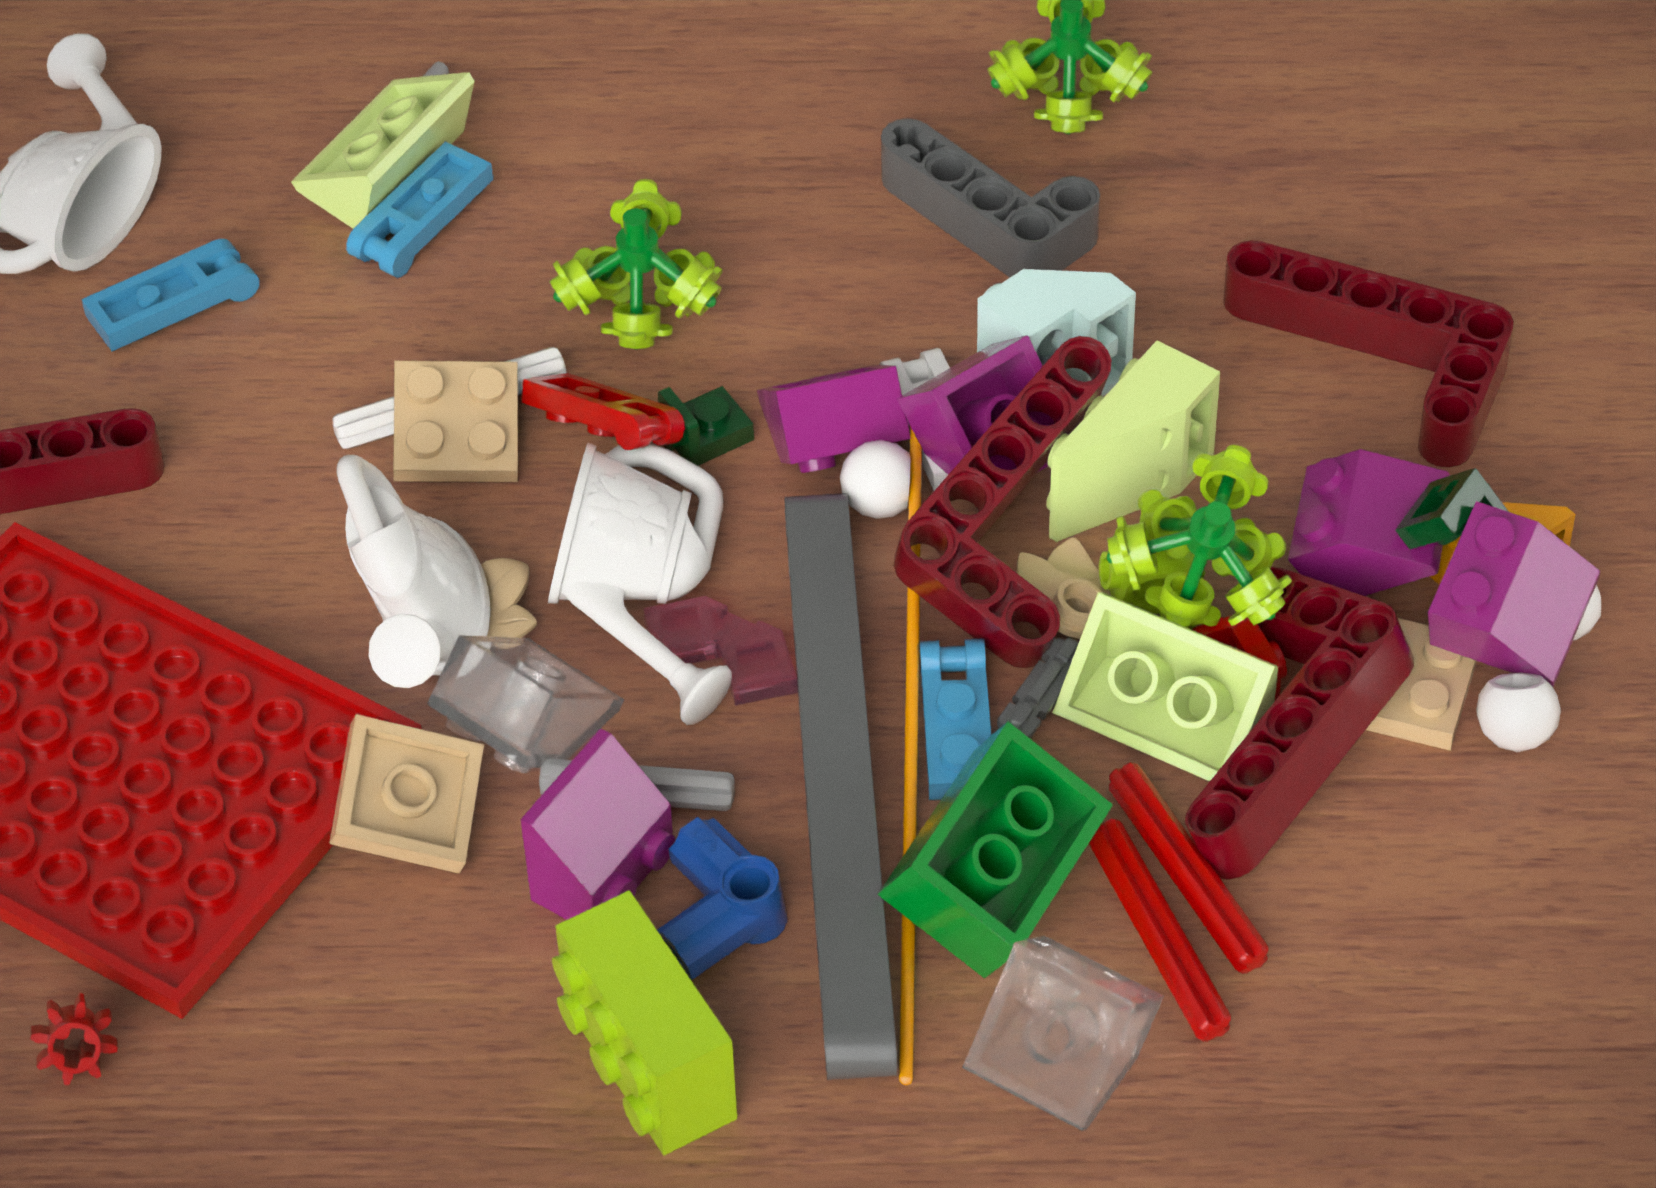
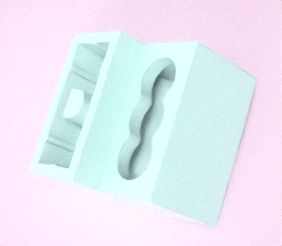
(1058, 307)

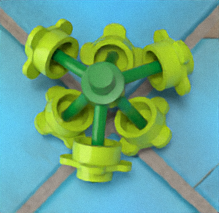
(1102, 62)
(606, 271)
(1209, 534)

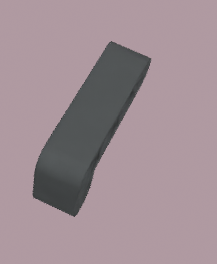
(984, 207)

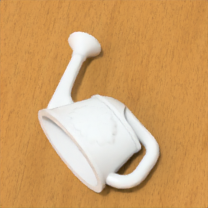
(78, 190)
(637, 543)
(417, 575)

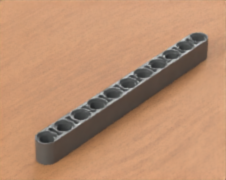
(839, 792)

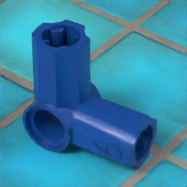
(739, 903)

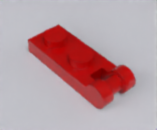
(604, 410)

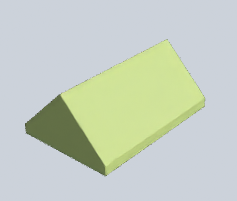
(386, 144)
(1164, 687)

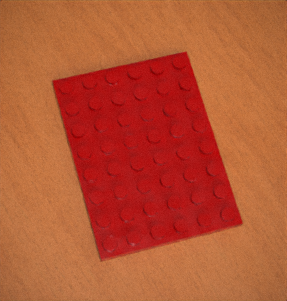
(153, 773)

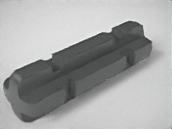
(1040, 688)

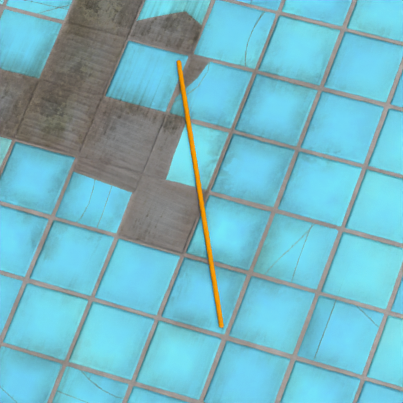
(910, 780)

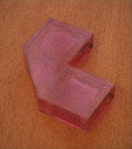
(705, 631)

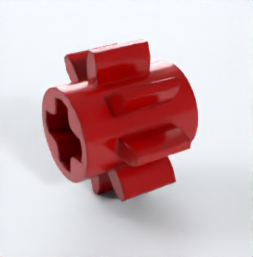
(88, 1049)

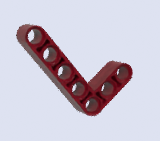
(1388, 318)
(78, 459)
(991, 492)
(1350, 672)

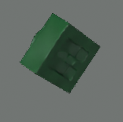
(711, 424)
(1445, 509)

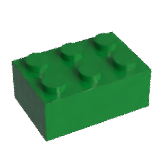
(995, 850)

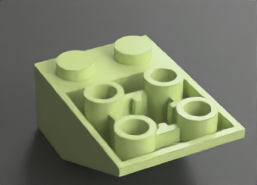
(1133, 441)

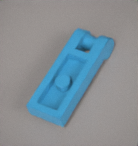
(419, 208)
(170, 293)
(953, 710)

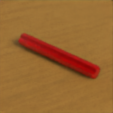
(1188, 868)
(1160, 931)

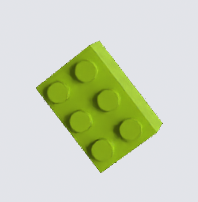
(645, 1024)

